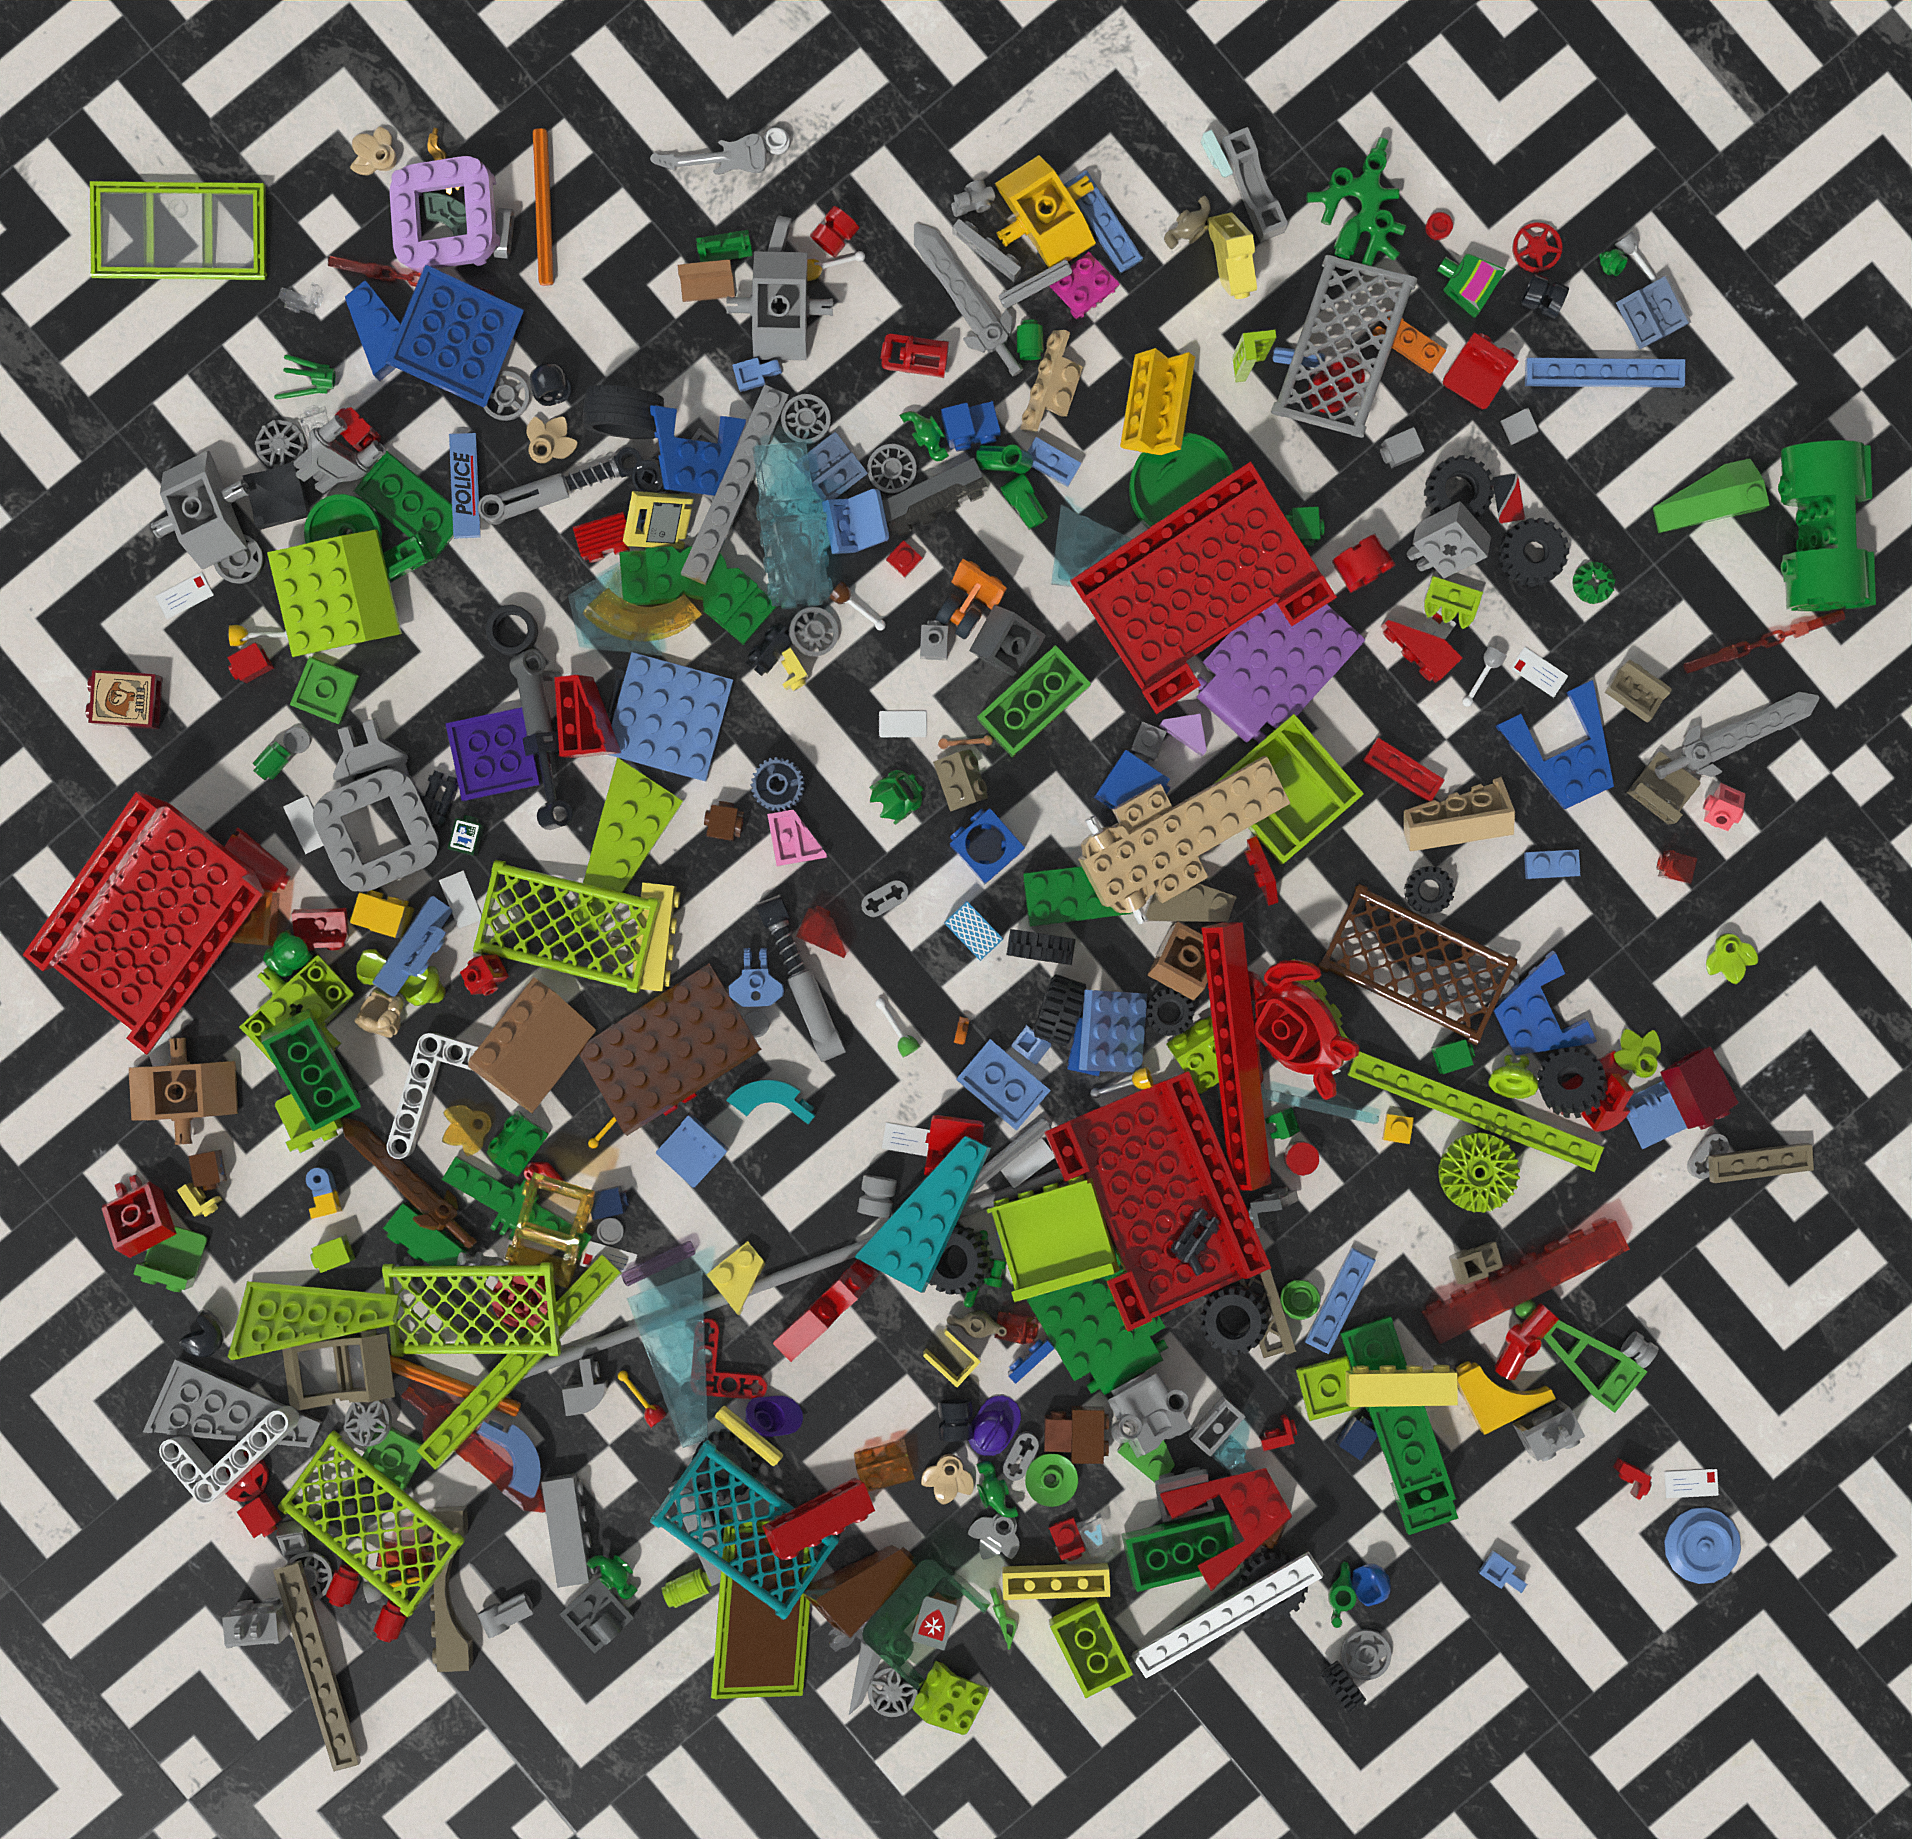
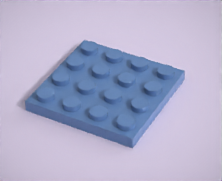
(670, 716)

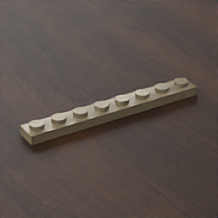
(317, 1665)

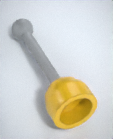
(1141, 1079)

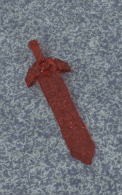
(475, 1452)

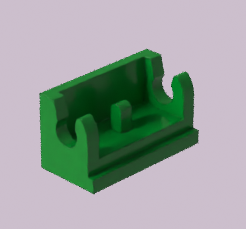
(406, 557)

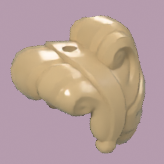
(380, 1014)

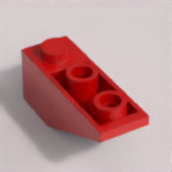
(1428, 651)

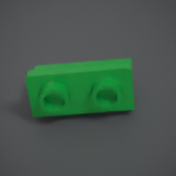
(516, 1143)

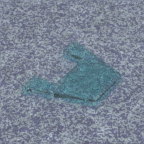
(591, 636)

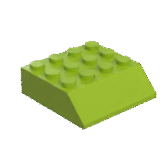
(334, 592)
(1312, 783)

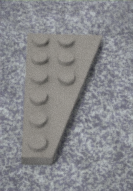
(216, 1408)

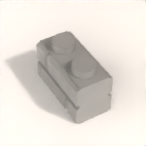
(1216, 1425)

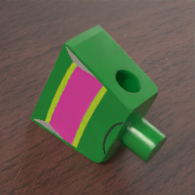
(1470, 281)

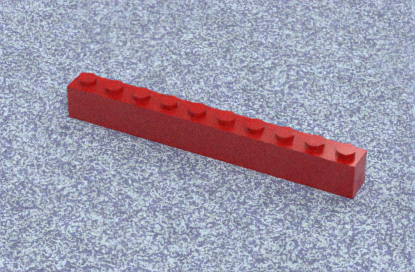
(1236, 1054)

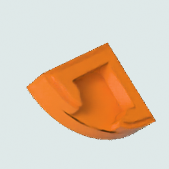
(961, 1031)

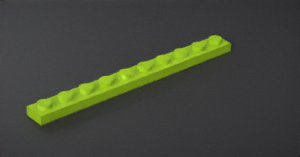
(1475, 1111)
(515, 1366)

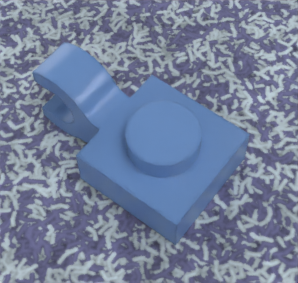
(751, 374)
(1500, 1571)

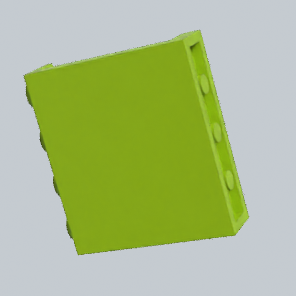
(1054, 1238)

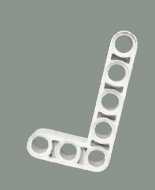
(425, 1085)
(234, 1460)

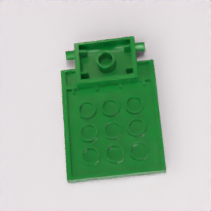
(1092, 1335)

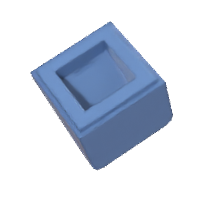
(1031, 1046)

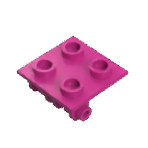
(1085, 285)

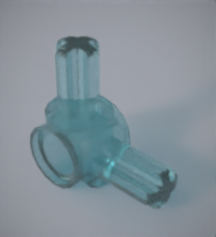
(1232, 1455)

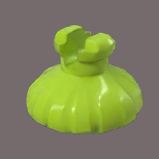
(1514, 1079)

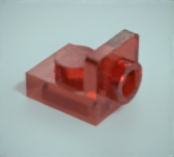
(1676, 866)
(1019, 1328)

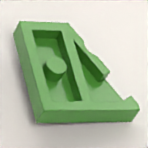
(1152, 1464)

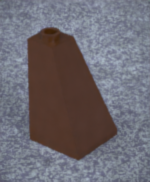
(860, 1589)

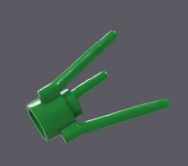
(321, 376)

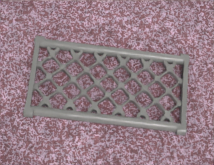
(1330, 262)

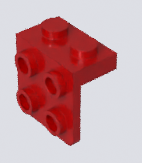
(1479, 370)
(946, 1134)

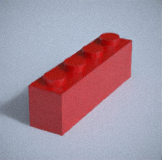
(818, 1519)

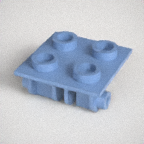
(1654, 1115)

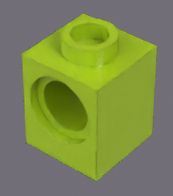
(332, 1254)

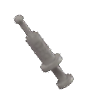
(480, 1260)

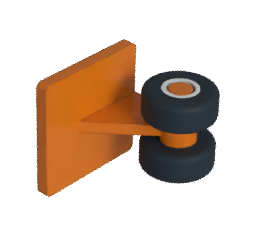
(979, 586)

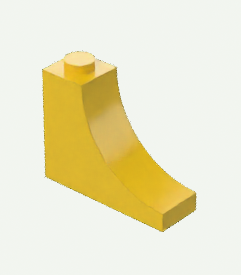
(1492, 1404)

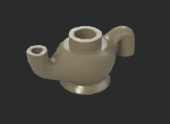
(1190, 225)
(977, 1324)

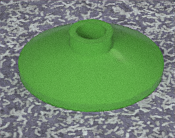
(1054, 1492)

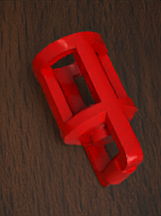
(915, 364)

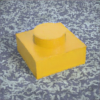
(1397, 1128)

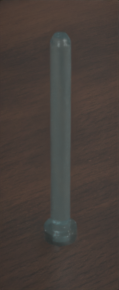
(1319, 1106)

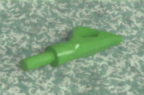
(1000, 1613)

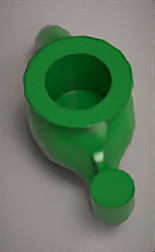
(926, 434)
(993, 1491)
(614, 1574)
(1341, 1595)

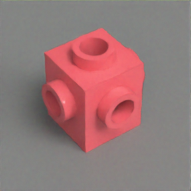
(1724, 807)

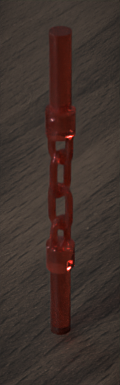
(375, 271)
(1797, 630)

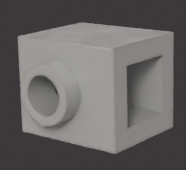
(934, 641)

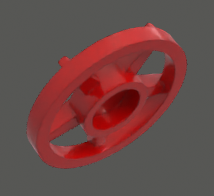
(1537, 247)

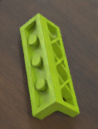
(1251, 349)

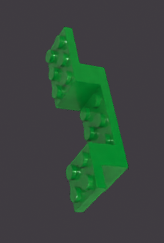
(1404, 1435)

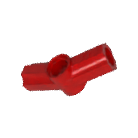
(1524, 1341)

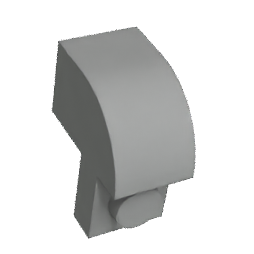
(585, 1396)

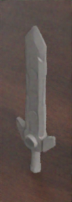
(968, 301)
(1737, 735)

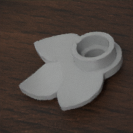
(993, 1538)

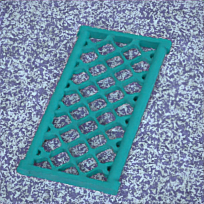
(660, 1520)

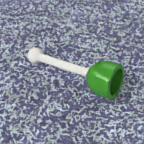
(906, 1044)

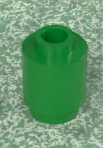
(1030, 340)
(271, 761)

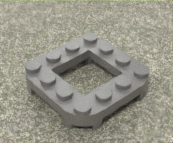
(358, 794)

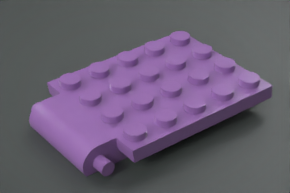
(1274, 669)

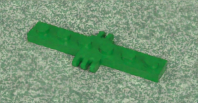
(505, 1201)

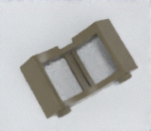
(350, 1365)

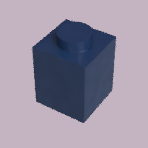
(609, 1202)
(1357, 1436)

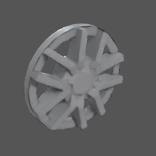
(279, 443)

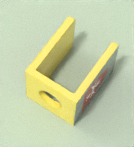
(956, 1380)

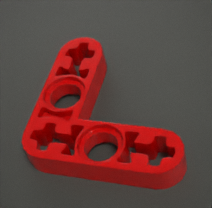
(712, 1366)

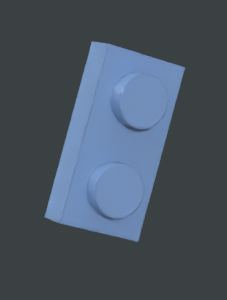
(1053, 462)
(1552, 864)

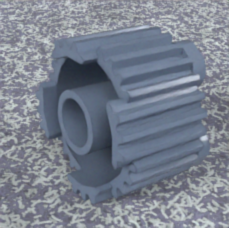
(786, 772)

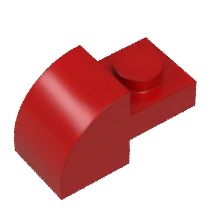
(1613, 1108)

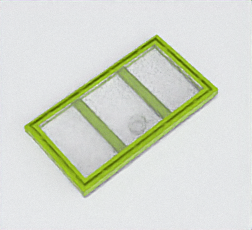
(178, 230)

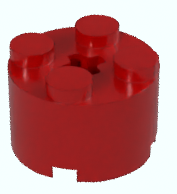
(1363, 562)

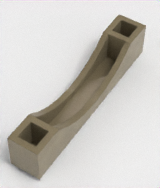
(453, 1642)

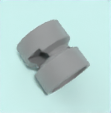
(877, 1196)

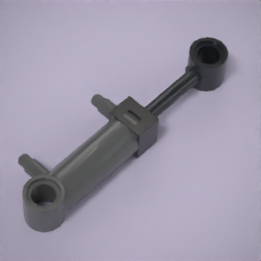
(539, 730)

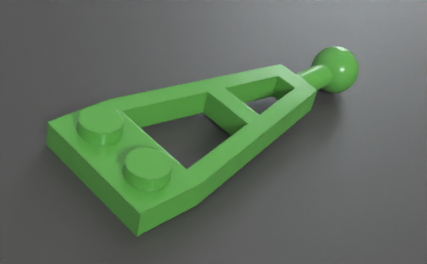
(1619, 1381)

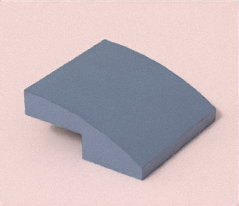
(1653, 312)
(833, 468)

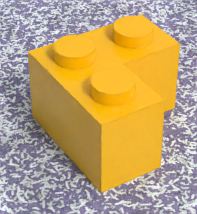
(382, 916)

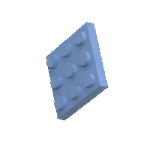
(1112, 1031)

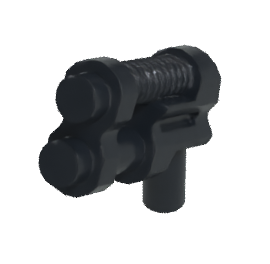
(438, 809)
(1188, 1247)

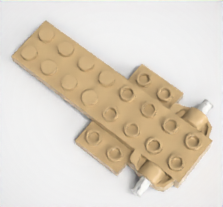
(1159, 844)

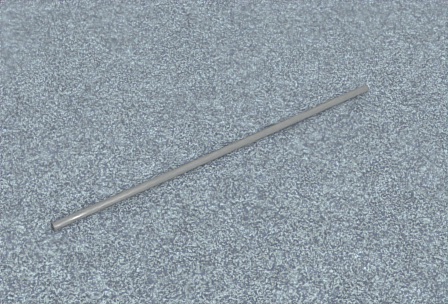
(786, 1275)

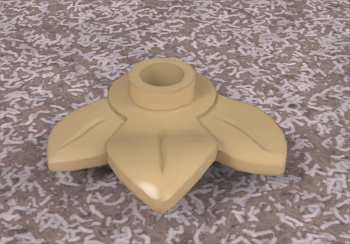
(370, 151)
(552, 436)
(946, 1482)

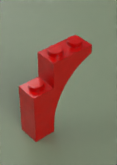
(825, 1310)

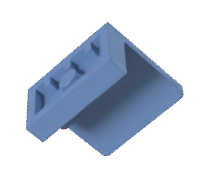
(692, 1150)

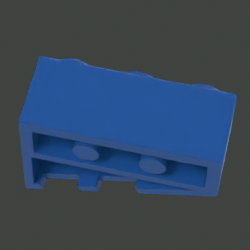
(375, 327)

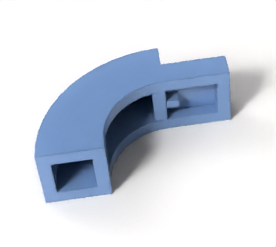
(522, 1452)

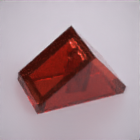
(410, 1557)

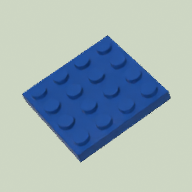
(454, 336)

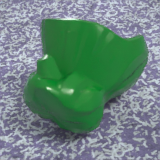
(287, 954)

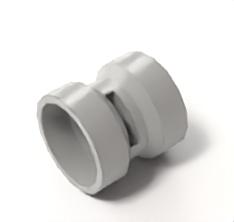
(1639, 1349)

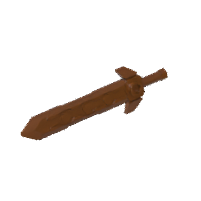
(435, 1211)

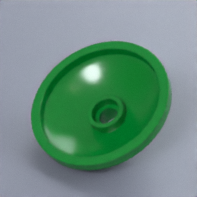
(336, 515)

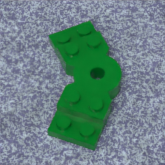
(727, 597)

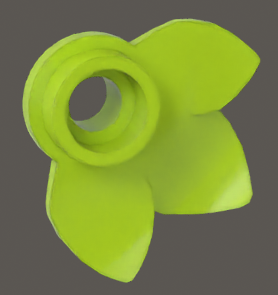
(1731, 962)
(1636, 1050)

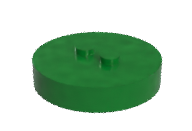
(1171, 480)

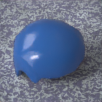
(1371, 1584)

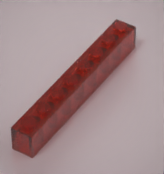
(1525, 1279)

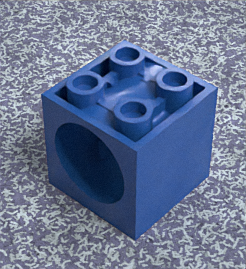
(1128, 779)
(1010, 845)

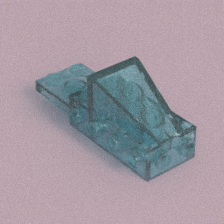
(791, 526)

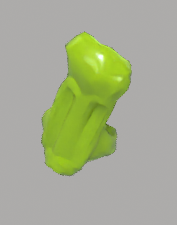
(415, 990)

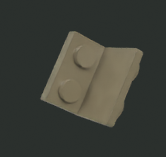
(1666, 795)

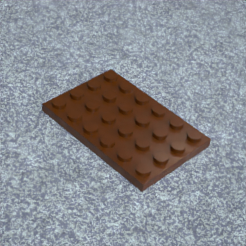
(668, 1049)

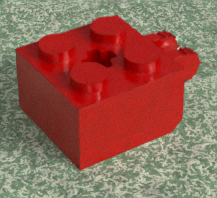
(138, 1217)

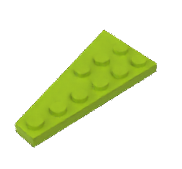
(628, 829)

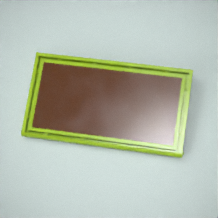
(753, 1646)

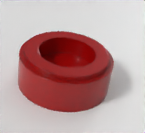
(1439, 226)

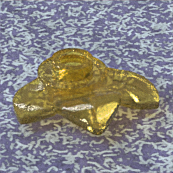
(463, 1130)

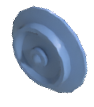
(1702, 1545)

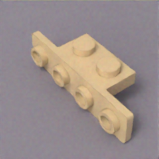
(1054, 383)

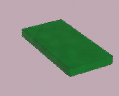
(408, 502)

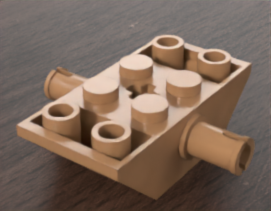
(207, 1089)

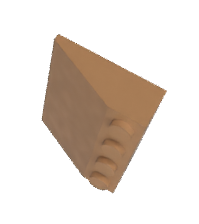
(531, 1045)

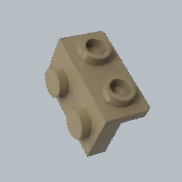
(1638, 690)
(961, 779)

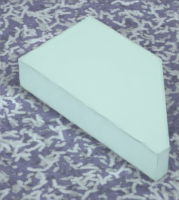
(1215, 153)

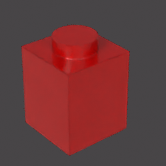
(249, 663)
(260, 1516)

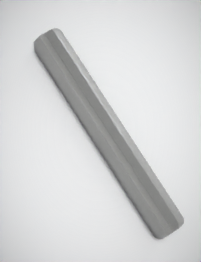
(1011, 1152)

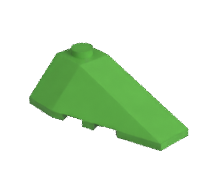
(1721, 494)

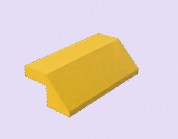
(1157, 402)

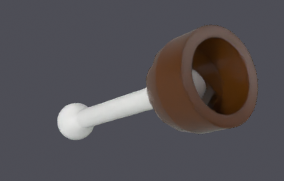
(842, 595)

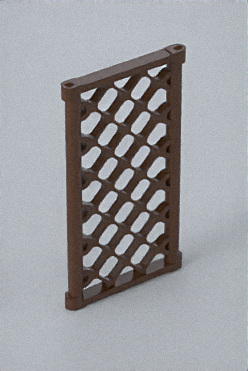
(1508, 962)

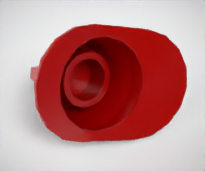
(1343, 384)

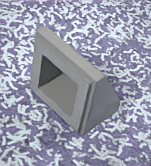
(1519, 426)
(292, 1538)

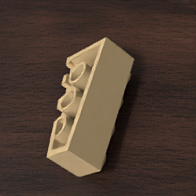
(1461, 818)

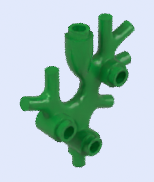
(1371, 194)

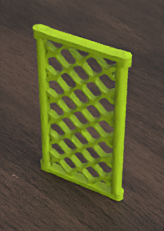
(481, 947)
(544, 1269)
(286, 1506)

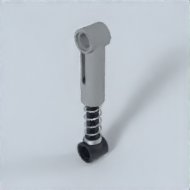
(554, 488)
(802, 981)

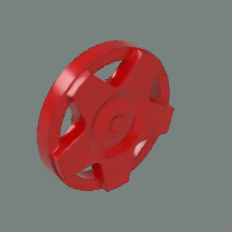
(249, 1482)

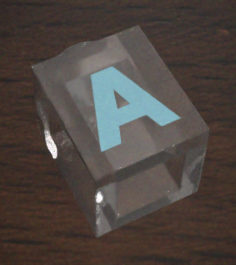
(1096, 1536)

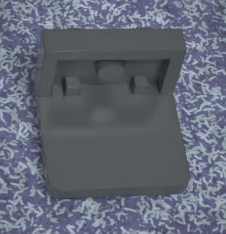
(1171, 1482)

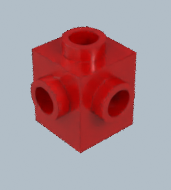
(484, 974)

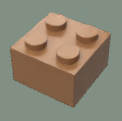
(1181, 961)

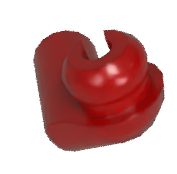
(541, 1168)

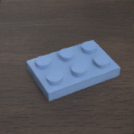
(1003, 1084)

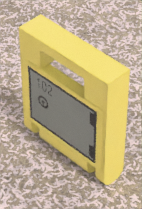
(664, 523)

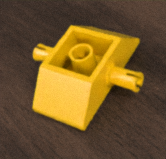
(1055, 235)

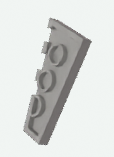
(1465, 986)

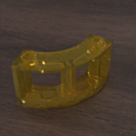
(522, 1255)

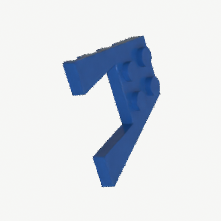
(1577, 771)

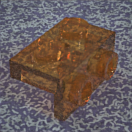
(884, 1465)

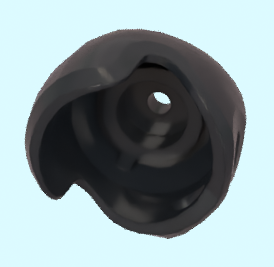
(549, 381)
(206, 1341)

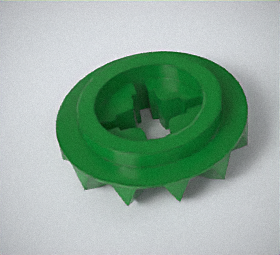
(1586, 592)

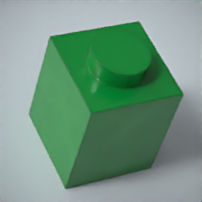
(1453, 1055)

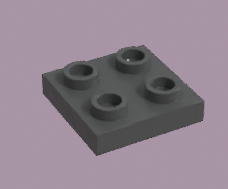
(597, 1615)

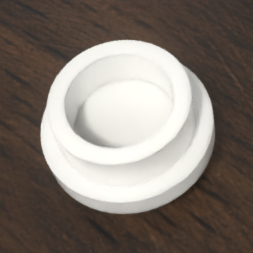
(776, 141)

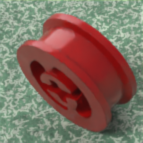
(521, 1308)

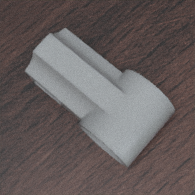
(501, 1616)

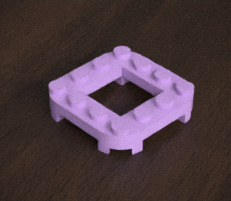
(480, 213)

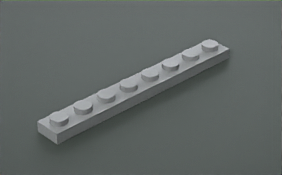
(734, 486)

